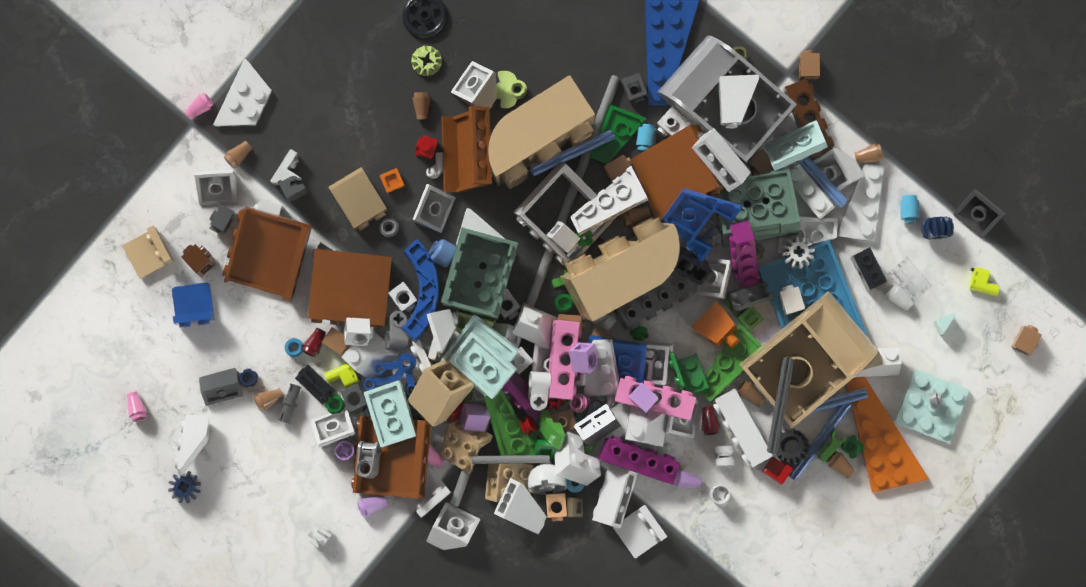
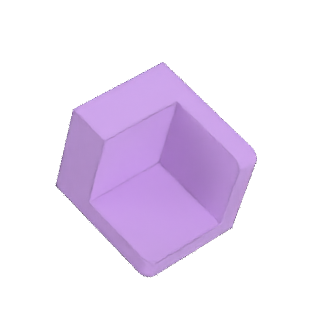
(643, 397)
(474, 417)

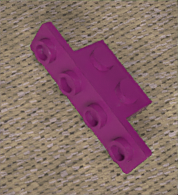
(519, 391)

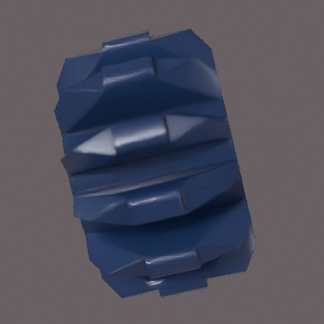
(937, 227)
(181, 493)

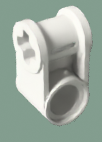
(539, 388)

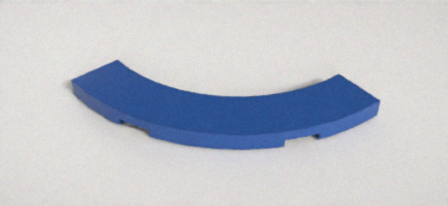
(428, 290)

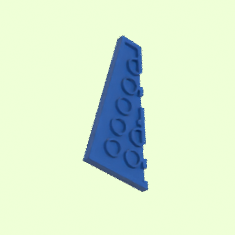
(666, 36)

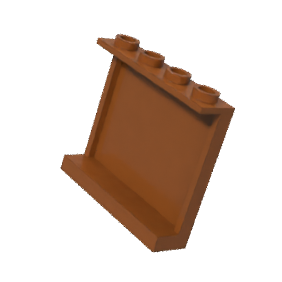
(466, 150)
(671, 167)
(267, 252)
(349, 287)
(400, 466)

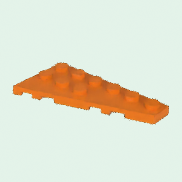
(885, 451)

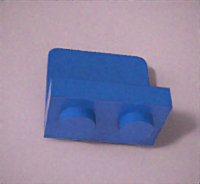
(192, 304)

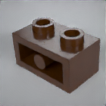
(198, 259)

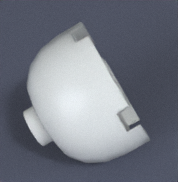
(544, 478)

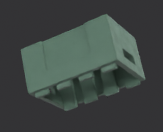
(767, 221)
(470, 251)

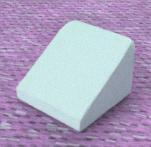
(943, 323)

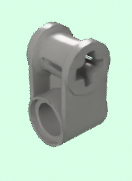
(394, 336)
(368, 457)

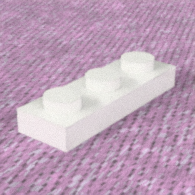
(810, 191)

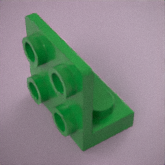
(689, 373)

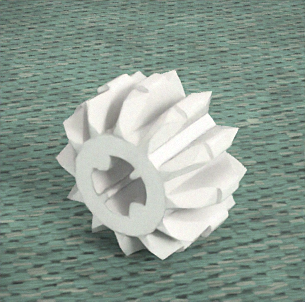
(794, 257)

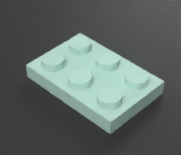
(795, 145)
(482, 364)
(390, 414)

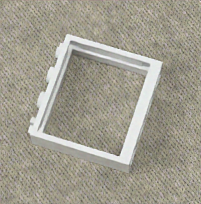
(550, 246)

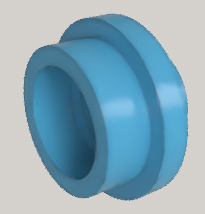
(289, 343)

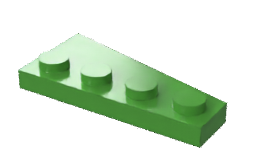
(726, 366)
(507, 428)

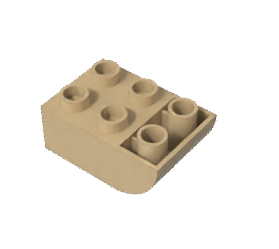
(538, 131)
(623, 269)
(826, 356)

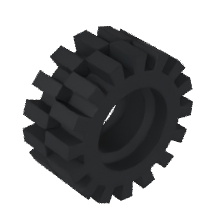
(801, 452)

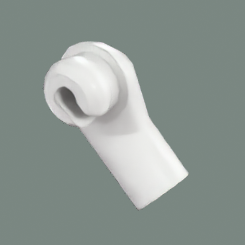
(437, 169)

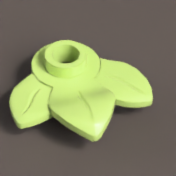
(506, 87)

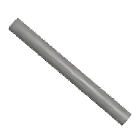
(510, 459)

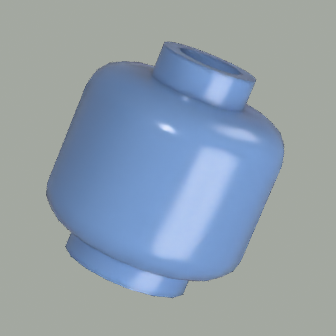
(442, 252)

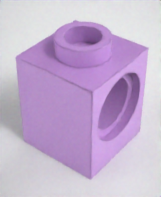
(583, 358)

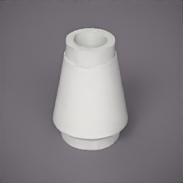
(898, 296)

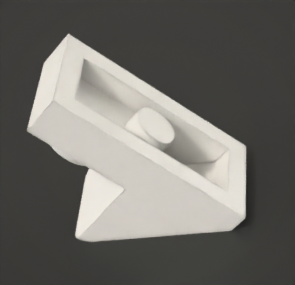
(283, 172)

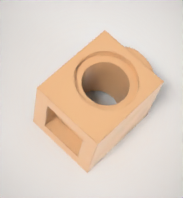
(551, 498)

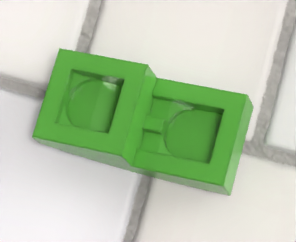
(748, 317)
(551, 431)

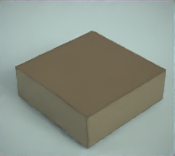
(574, 507)

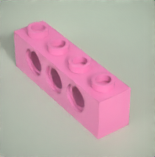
(556, 368)
(684, 411)

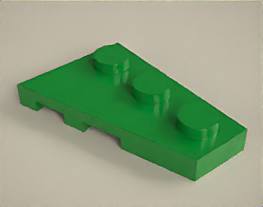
(623, 126)

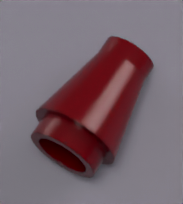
(313, 343)
(709, 421)

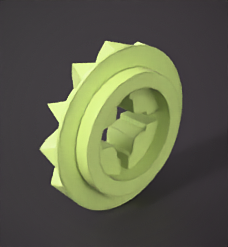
(429, 69)

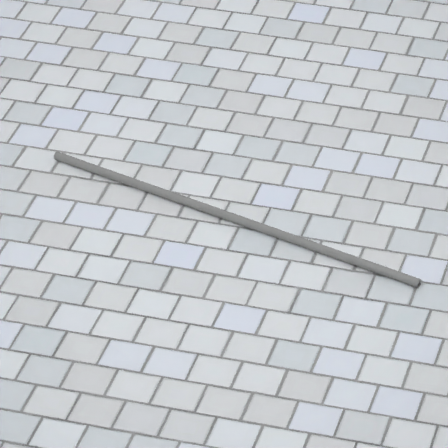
(547, 257)

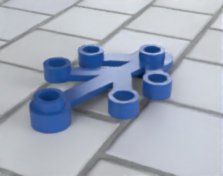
(397, 376)

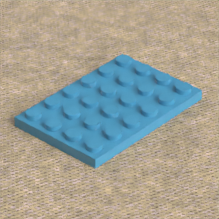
(813, 280)

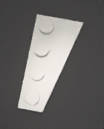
(614, 200)
(862, 212)

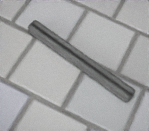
(780, 405)

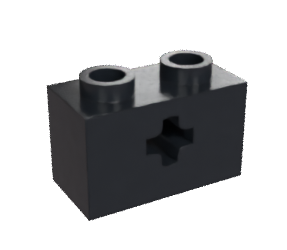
(692, 267)
(868, 269)

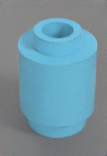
(646, 137)
(909, 209)

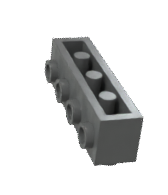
(648, 304)

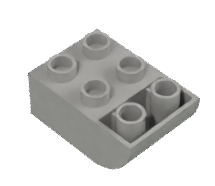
(695, 95)

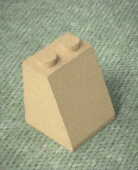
(358, 199)
(440, 391)

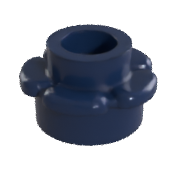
(253, 378)

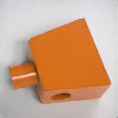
(716, 327)

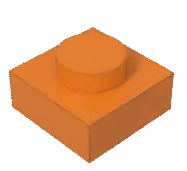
(392, 180)

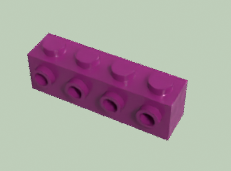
(743, 254)
(639, 460)

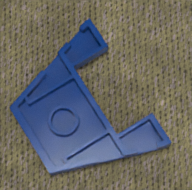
(690, 214)

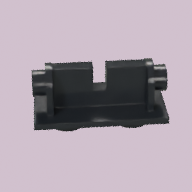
(315, 384)

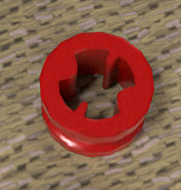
(528, 425)

